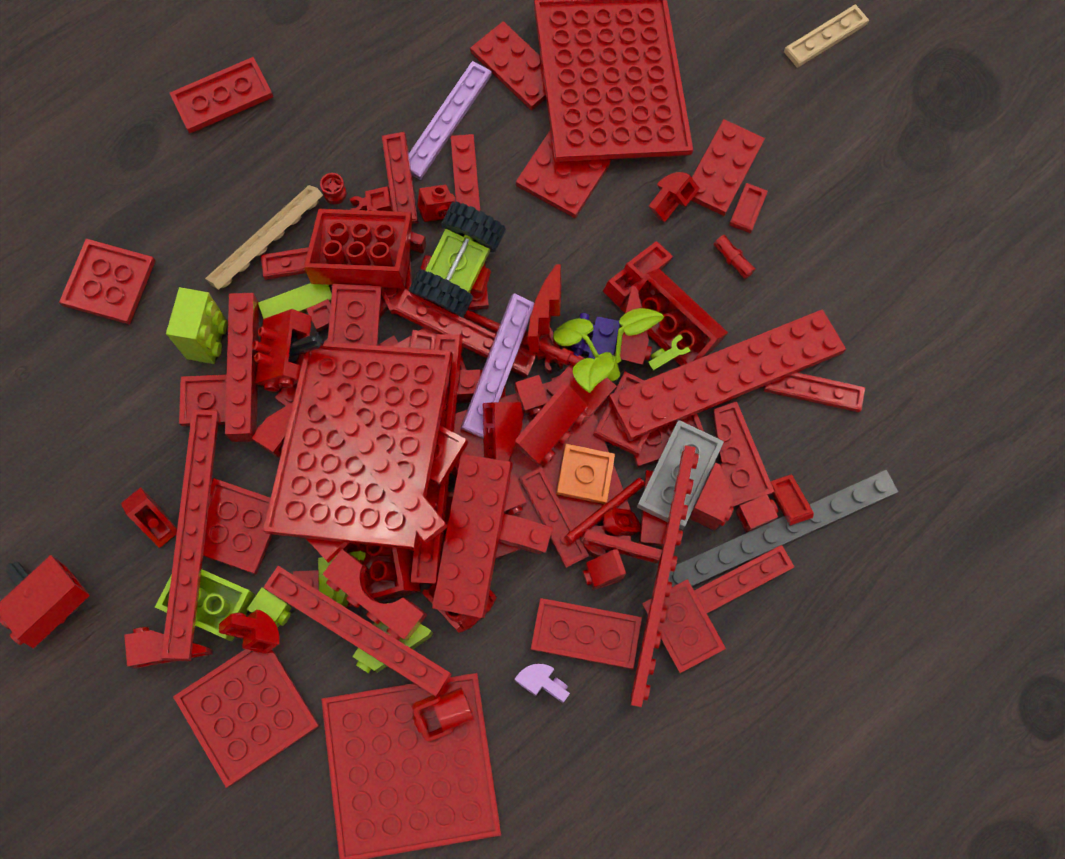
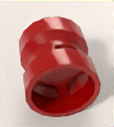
(329, 184)

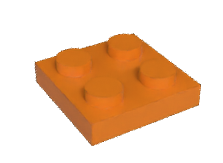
(585, 474)

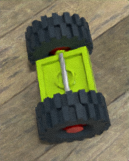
(458, 258)

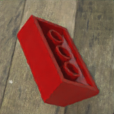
(681, 317)

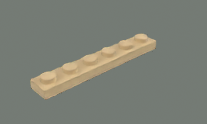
(263, 237)

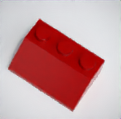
(552, 425)

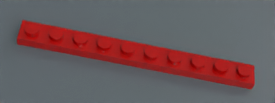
(190, 537)
(428, 555)
(662, 586)

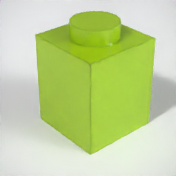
(271, 605)

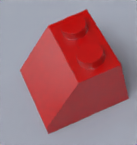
(714, 501)

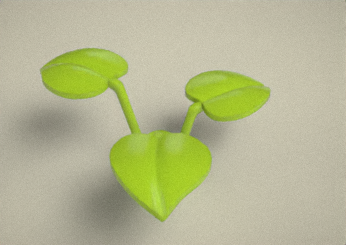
(592, 371)

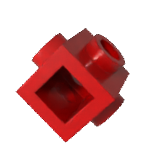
(434, 202)

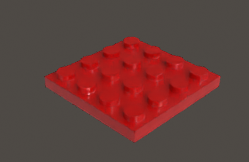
(245, 713)

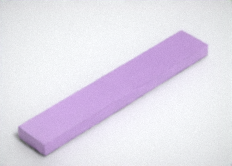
(447, 118)
(498, 362)

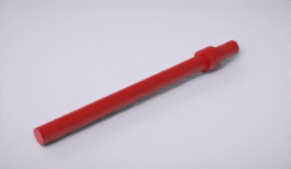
(564, 355)

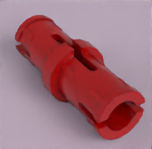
(734, 256)

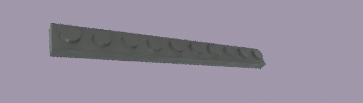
(780, 532)

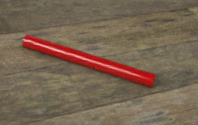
(597, 516)

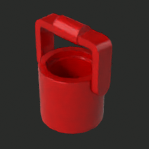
(451, 711)

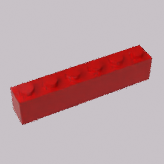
(241, 367)

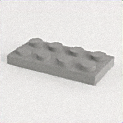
(660, 488)

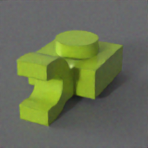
(661, 357)

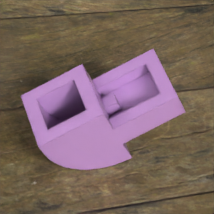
(537, 677)

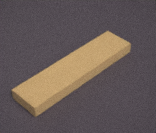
(826, 36)

